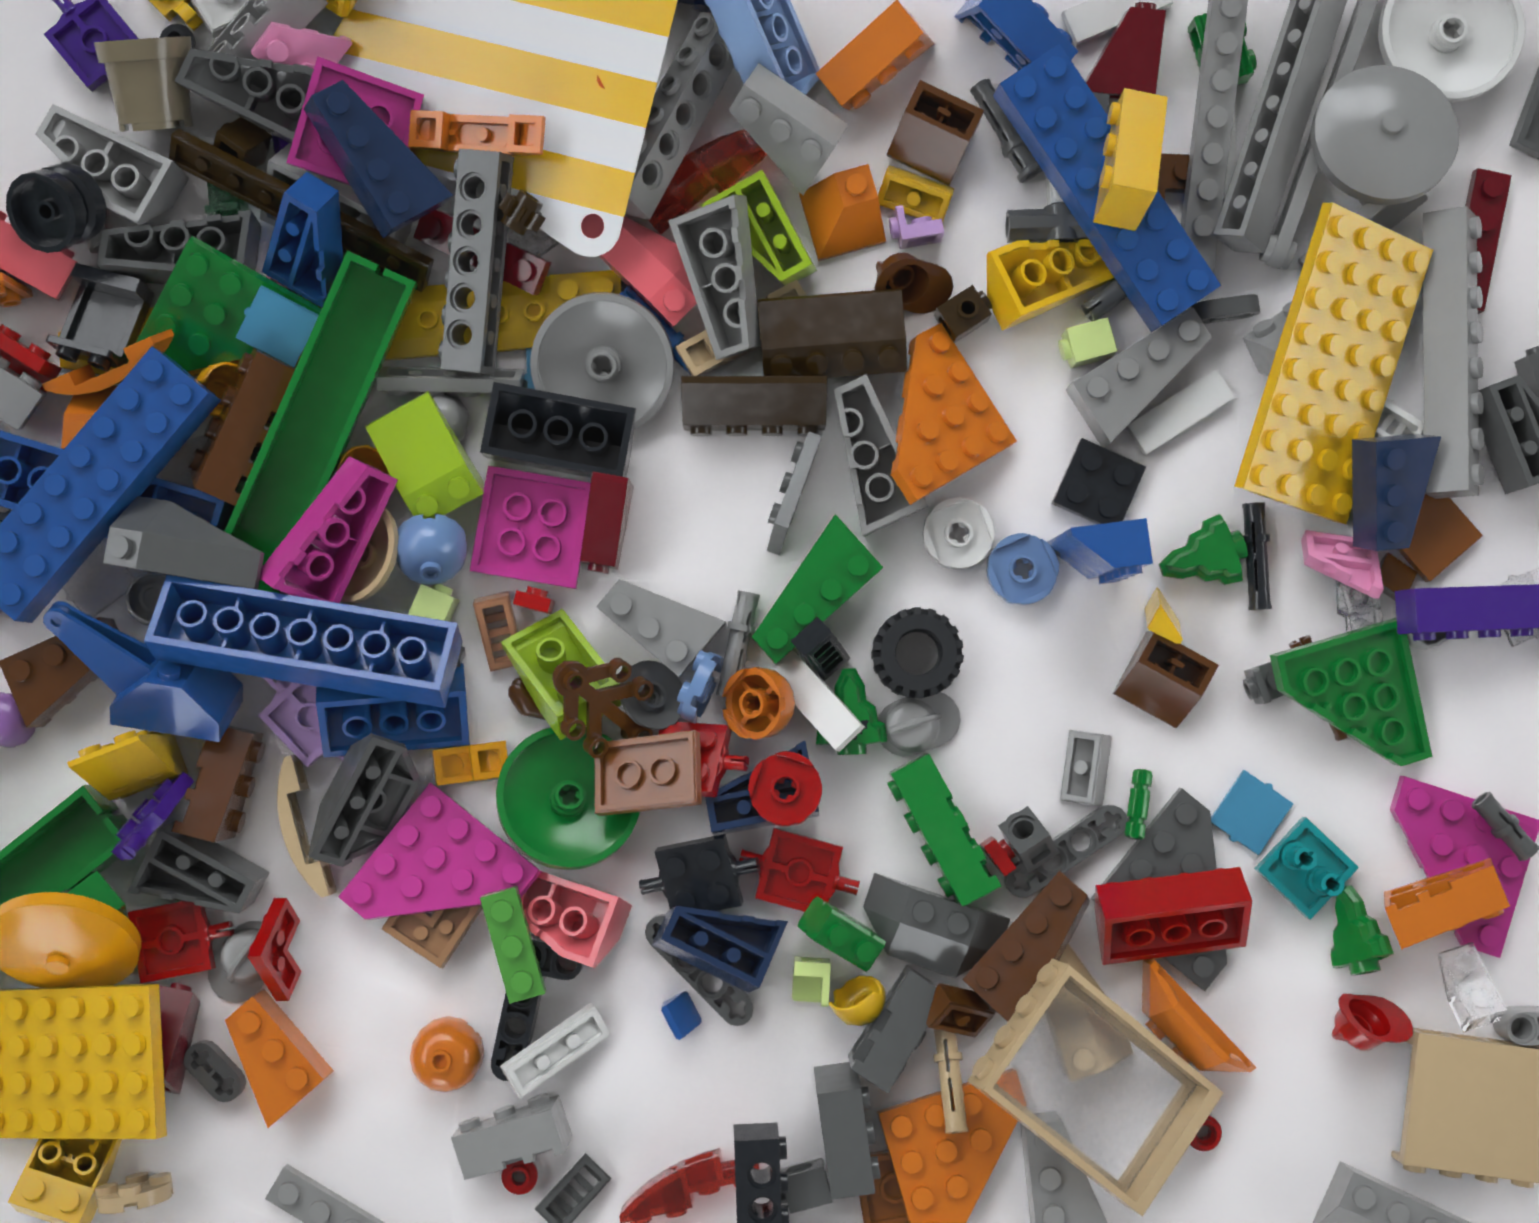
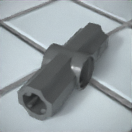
(1041, 225)

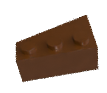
(46, 678)

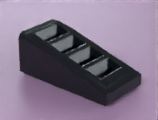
(820, 648)

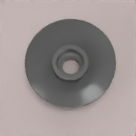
(664, 703)

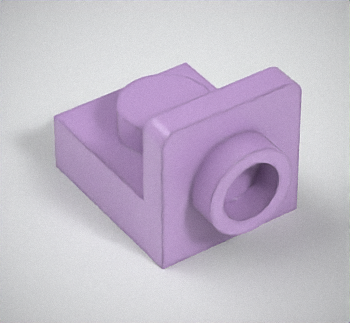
(918, 233)

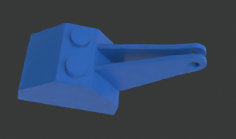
(148, 691)

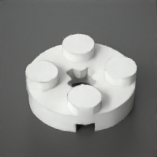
(939, 525)

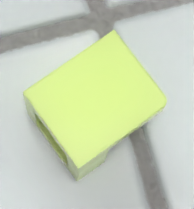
(811, 980)

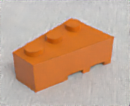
(874, 56)
(1445, 902)
(275, 1056)

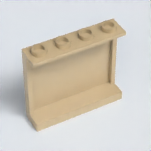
(1472, 1108)

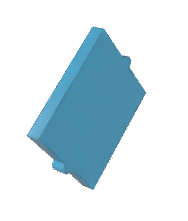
(277, 326)
(1251, 812)

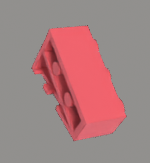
(39, 269)

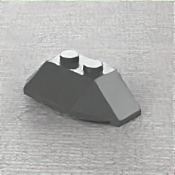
(363, 800)
(930, 926)

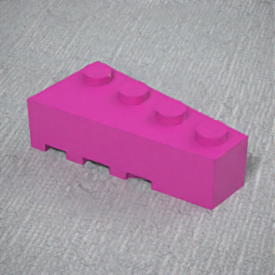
(331, 535)

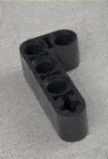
(526, 1010)

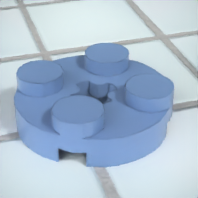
(1030, 550)
(697, 694)

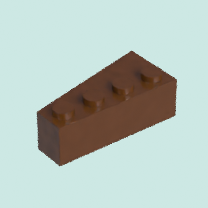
(240, 426)
(1028, 944)

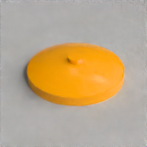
(66, 941)

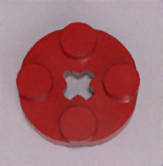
(775, 770)

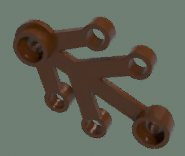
(598, 701)

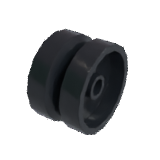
(56, 207)

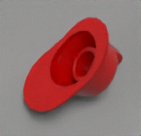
(1370, 1021)

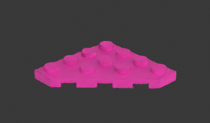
(1451, 834)
(436, 862)

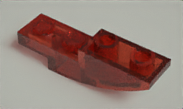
(711, 166)
(673, 1188)

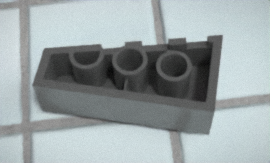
(153, 251)

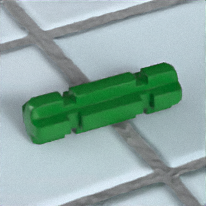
(1138, 804)

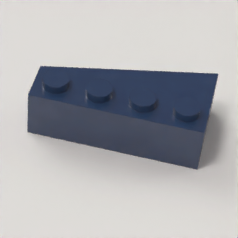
(374, 160)

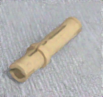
(954, 1120)

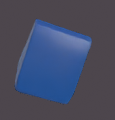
(681, 1014)

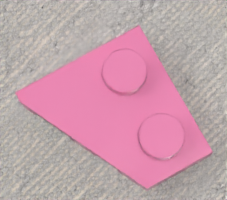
(298, 46)
(1342, 561)

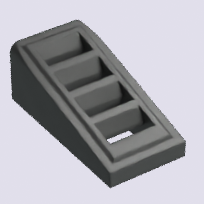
(586, 1162)

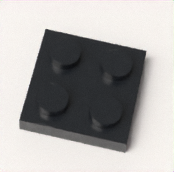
(1098, 484)

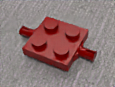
(714, 753)
(798, 870)
(175, 940)

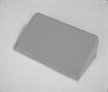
(1085, 768)

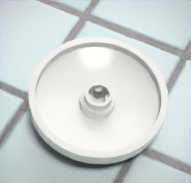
(1453, 43)

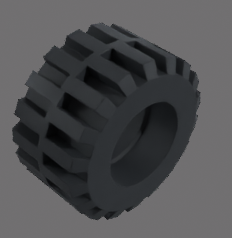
(943, 635)

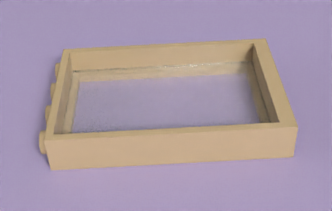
(1095, 1086)

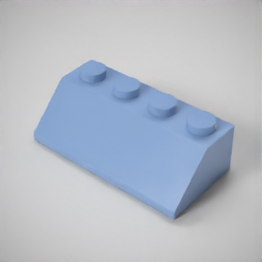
(766, 35)

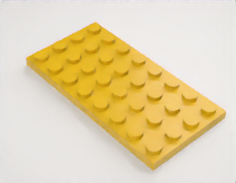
(1333, 362)

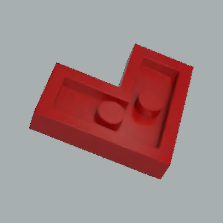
(270, 950)

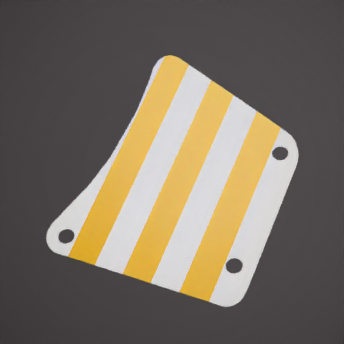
(537, 63)

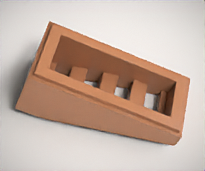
(486, 634)

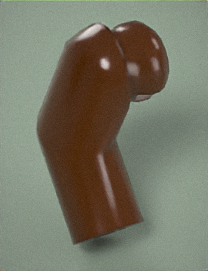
(522, 700)

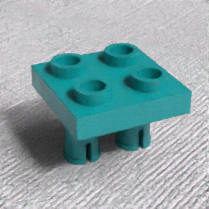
(1306, 868)

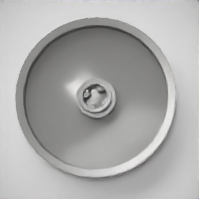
(1384, 135)
(605, 352)

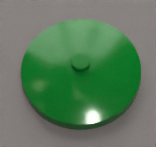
(550, 804)

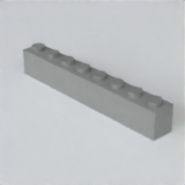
(1278, 124)
(1451, 351)

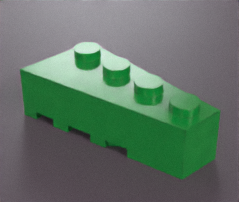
(821, 585)
(943, 830)

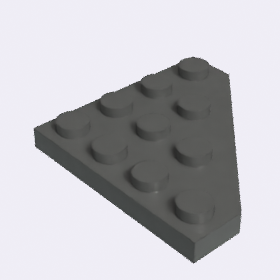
(1175, 844)

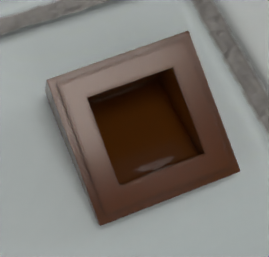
(1395, 575)

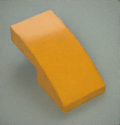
(469, 762)

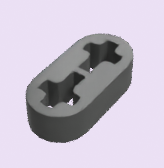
(1227, 308)
(208, 1077)

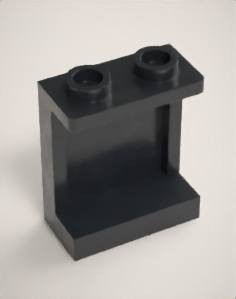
(102, 318)

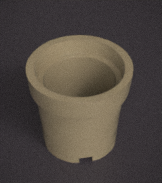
(144, 83)

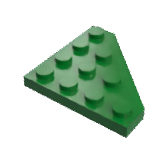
(207, 306)
(1361, 687)

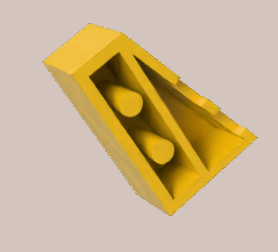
(1131, 159)

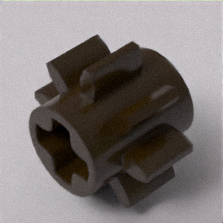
(522, 212)

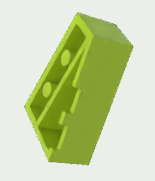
(771, 230)

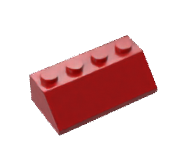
(1172, 915)

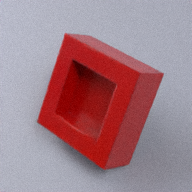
(534, 599)
(999, 854)

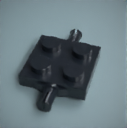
(700, 874)

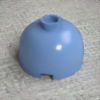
(431, 549)

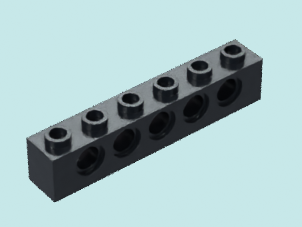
(755, 1145)

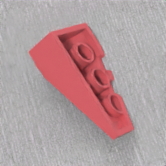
(648, 266)
(574, 918)

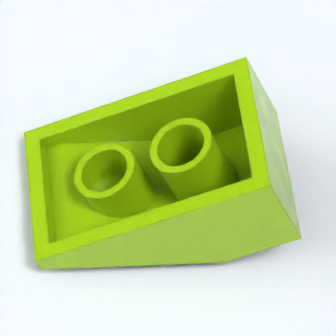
(425, 458)
(539, 651)

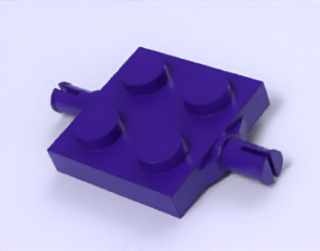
(79, 29)
(150, 816)

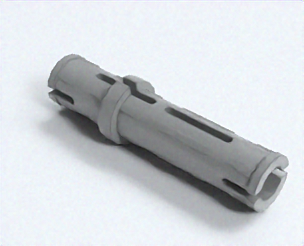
(739, 636)

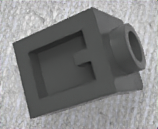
(1261, 684)

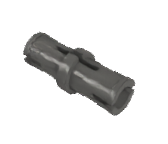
(1505, 826)

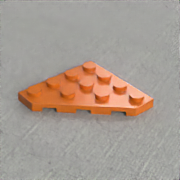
(945, 418)
(939, 1171)

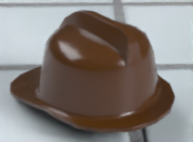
(921, 282)

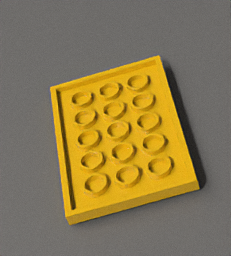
(82, 1063)

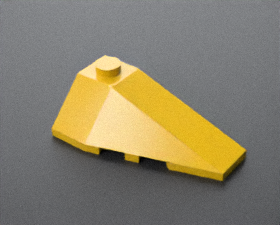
(1037, 277)

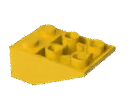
(130, 764)
(63, 1178)

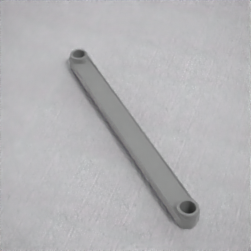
(1280, 246)

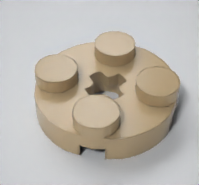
(137, 1190)

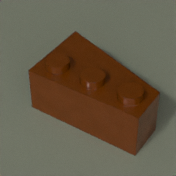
(222, 786)

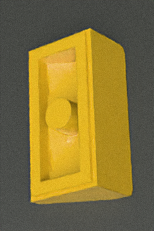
(916, 194)
(1161, 618)

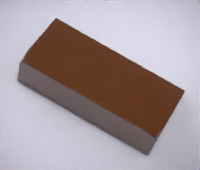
(958, 1011)

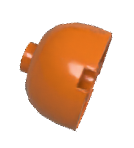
(758, 703)
(446, 1054)

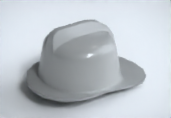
(919, 723)
(234, 974)

